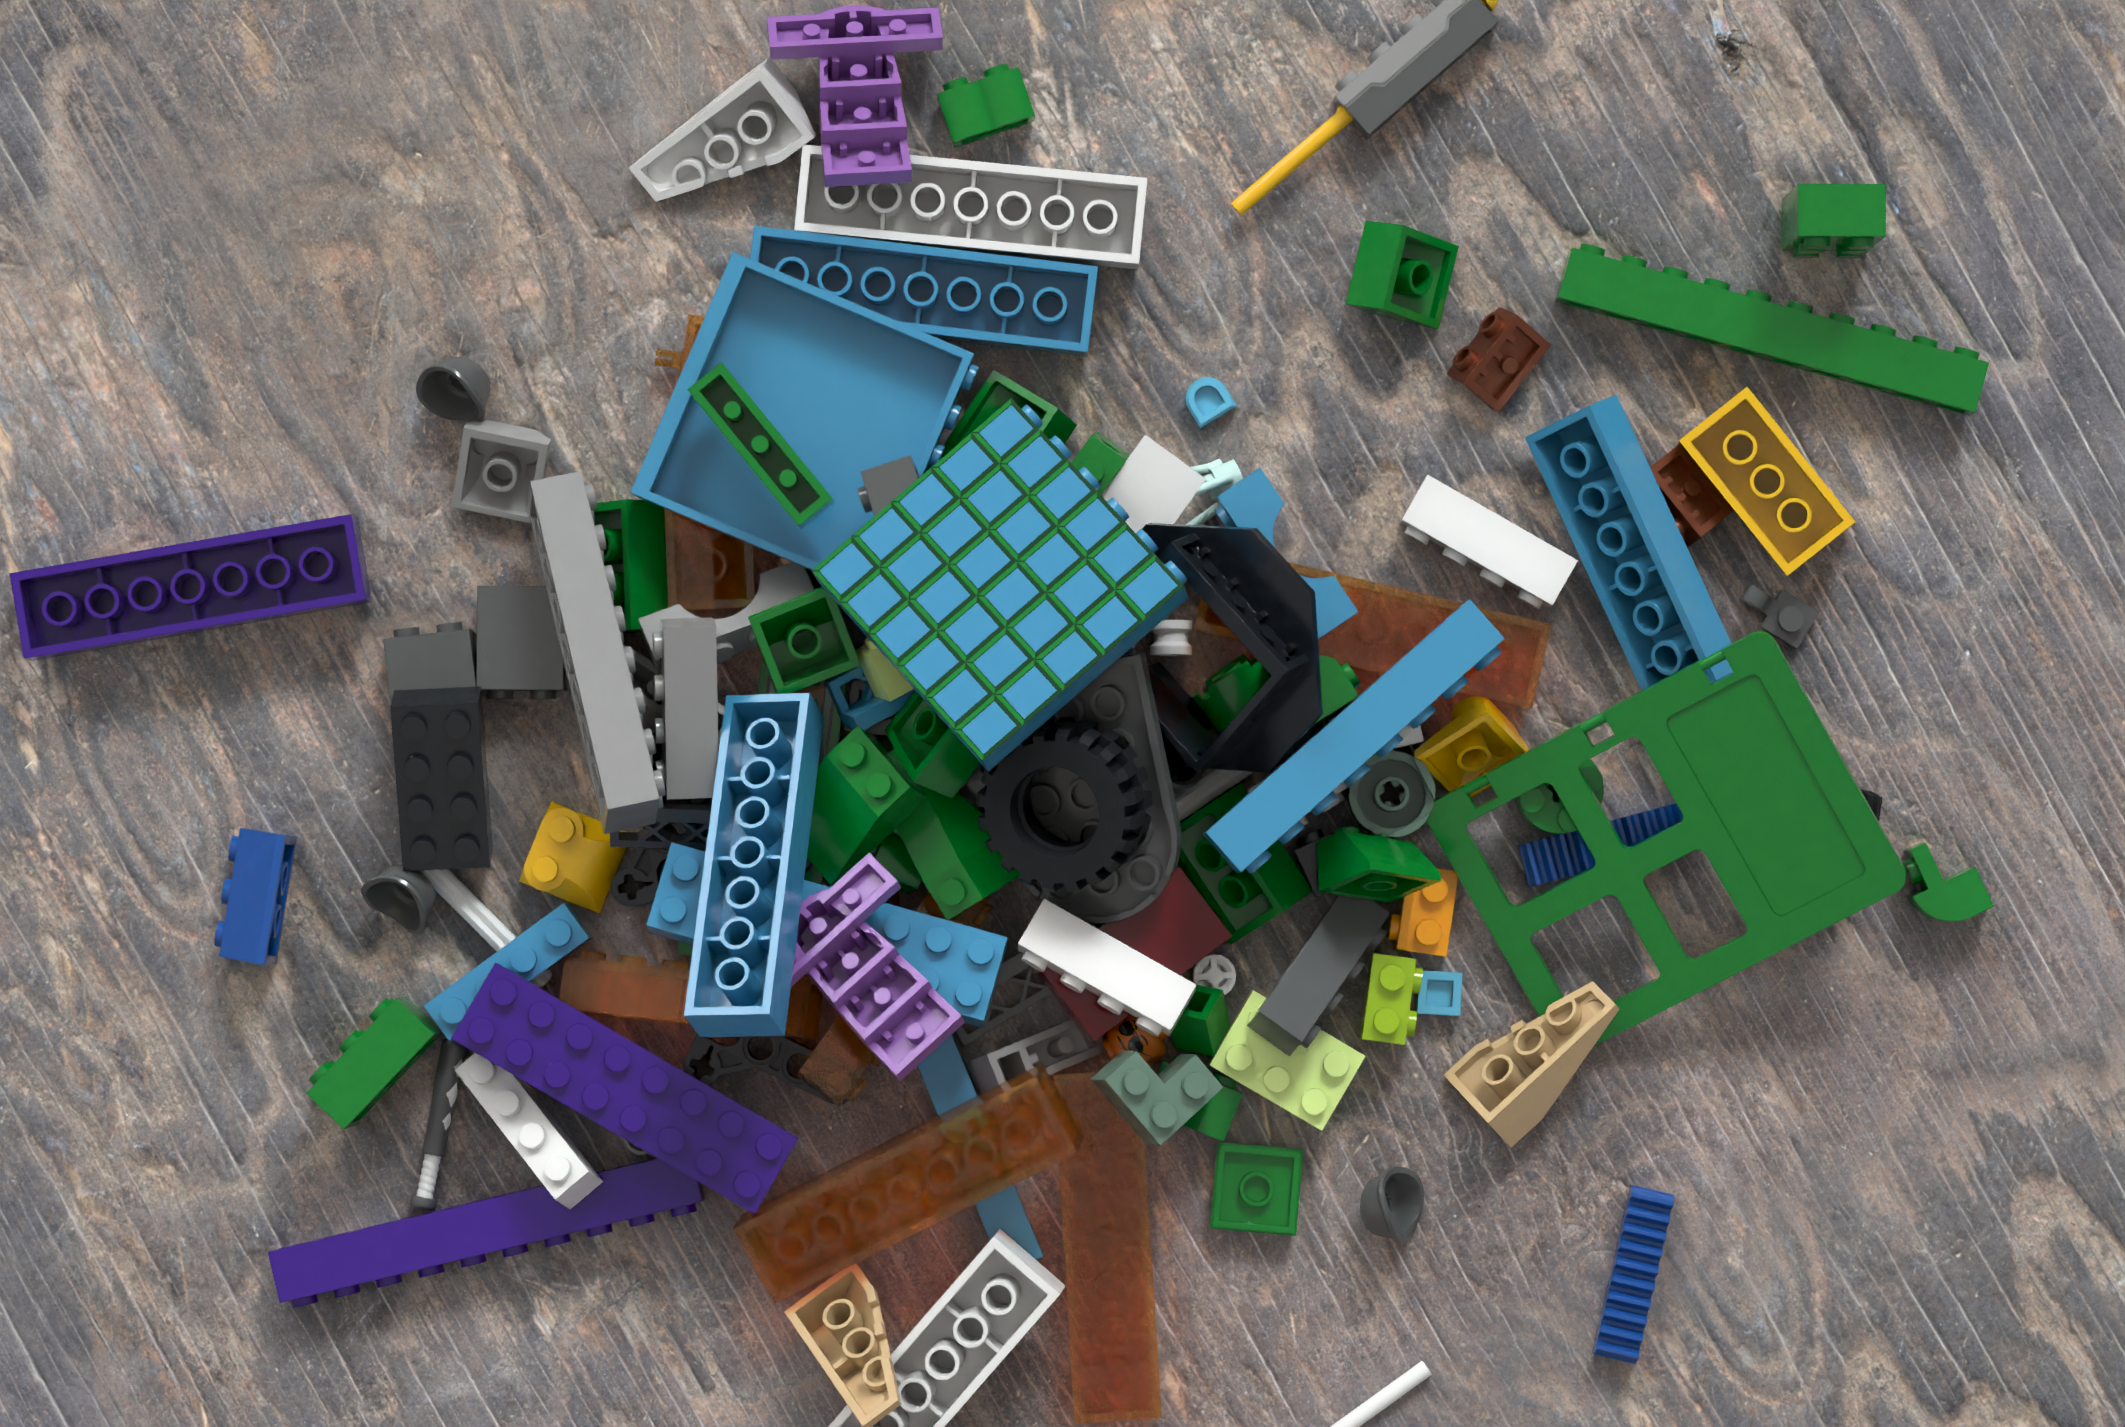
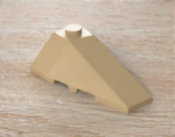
(1527, 1069)
(849, 1340)

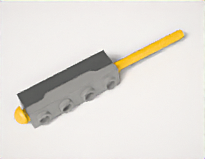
(1389, 82)

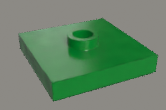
(1256, 1188)

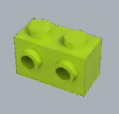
(1388, 999)

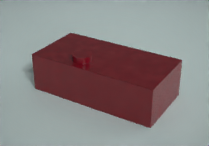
(1171, 930)

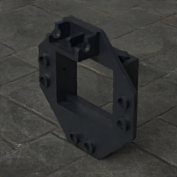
(1273, 618)

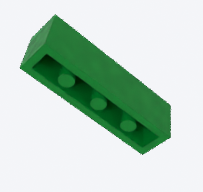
(761, 445)

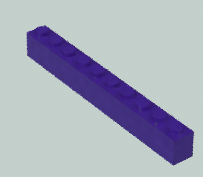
(476, 1229)

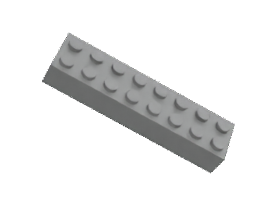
(594, 653)

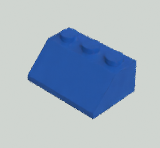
(255, 896)

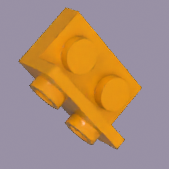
(1426, 917)

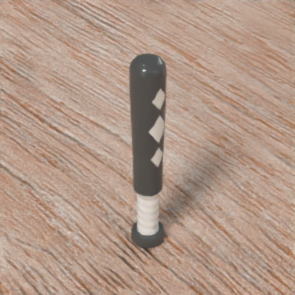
(439, 1120)

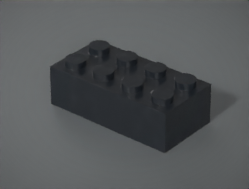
(441, 778)

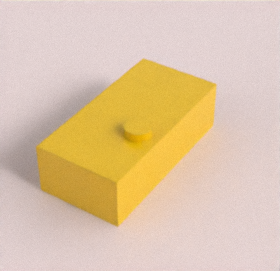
(1767, 481)

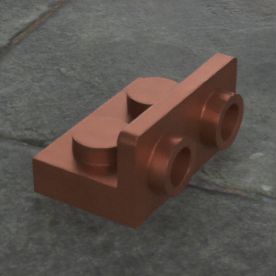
(1498, 358)
(1689, 494)

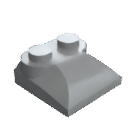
(498, 467)

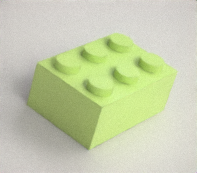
(1304, 1083)

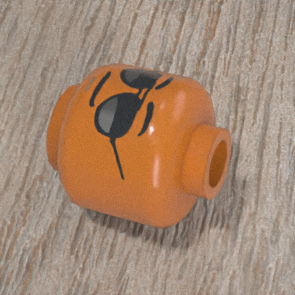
(1130, 1037)

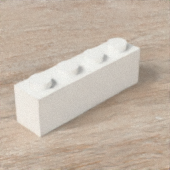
(1487, 541)
(1106, 968)
(530, 1130)

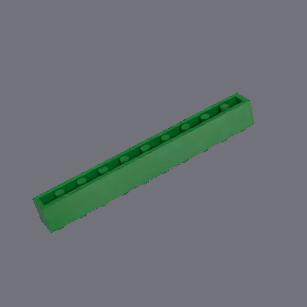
(1771, 330)

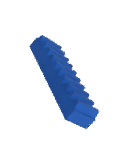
(1569, 855)
(1633, 1274)

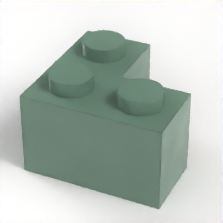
(1152, 1102)

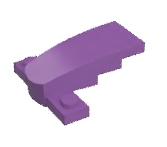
(859, 84)
(865, 975)

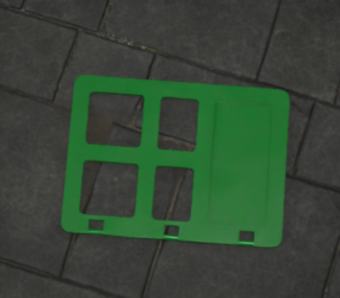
(1755, 795)

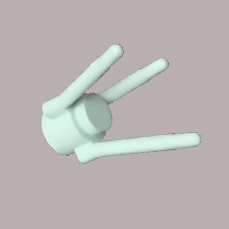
(1219, 479)

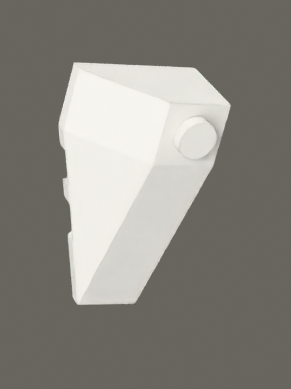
(740, 130)

